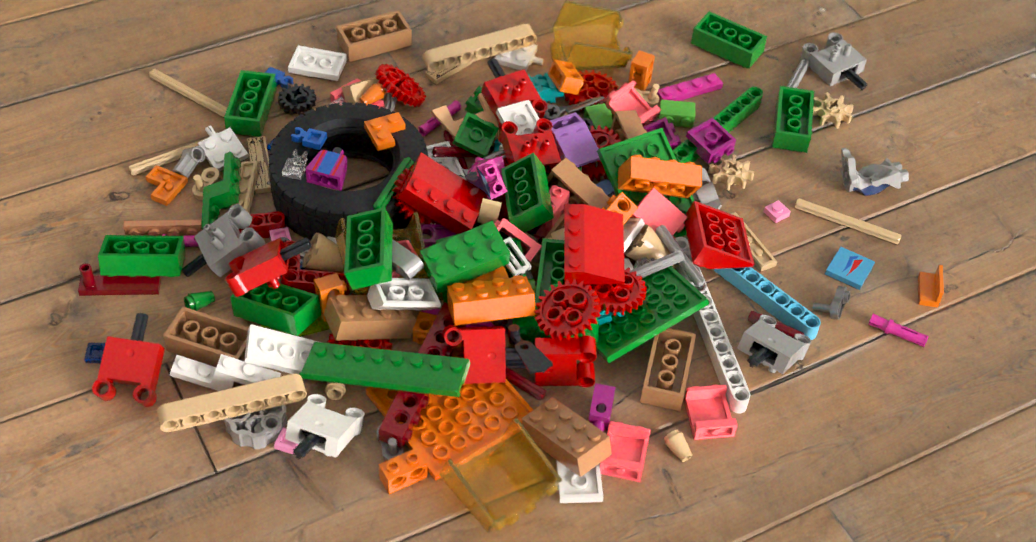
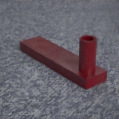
(118, 285)

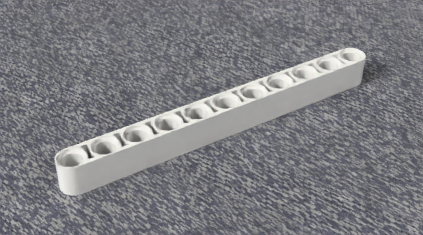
(718, 344)

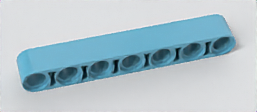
(772, 299)

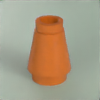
(373, 94)

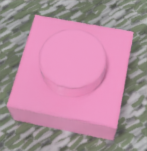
(776, 211)
(277, 233)
(283, 444)

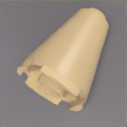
(647, 245)
(323, 255)

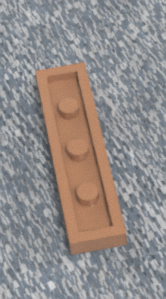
(160, 227)

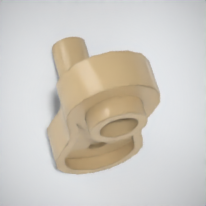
(650, 96)
(208, 177)

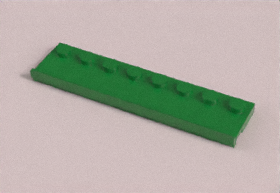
(386, 369)

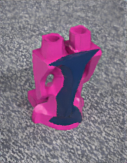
(487, 175)

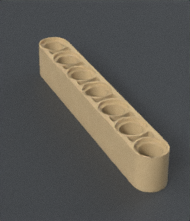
(479, 48)
(231, 402)

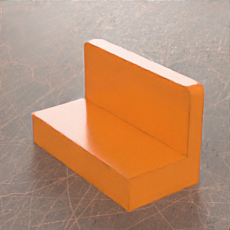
(930, 287)

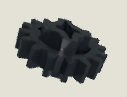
(297, 99)

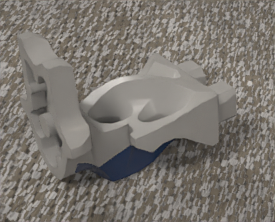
(872, 177)

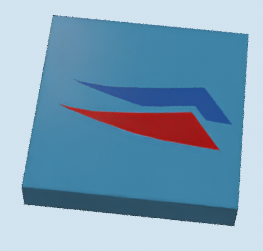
(850, 268)

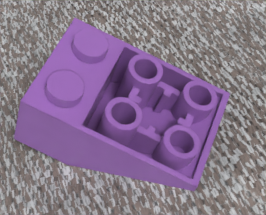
(574, 140)

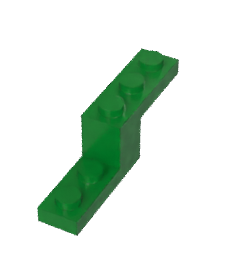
(223, 192)

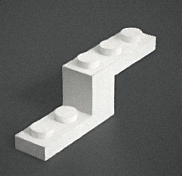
(223, 375)

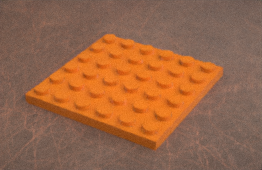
(461, 424)

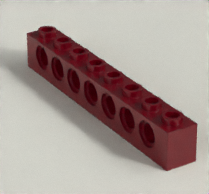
(411, 415)

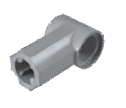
(188, 162)

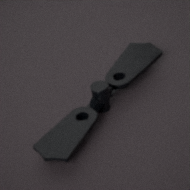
(531, 357)

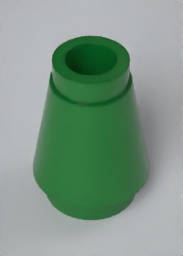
(199, 300)

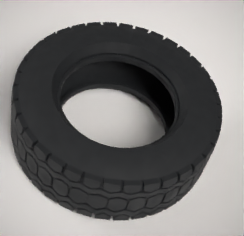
(317, 209)

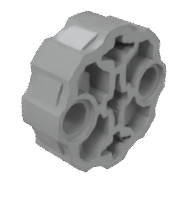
(261, 422)

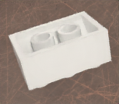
(403, 295)

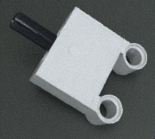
(321, 428)

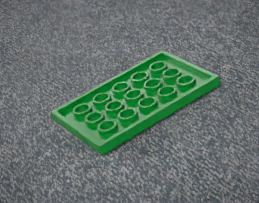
(647, 145)
(666, 303)

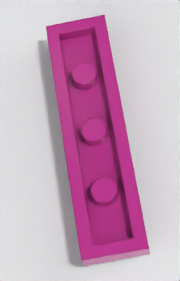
(690, 88)

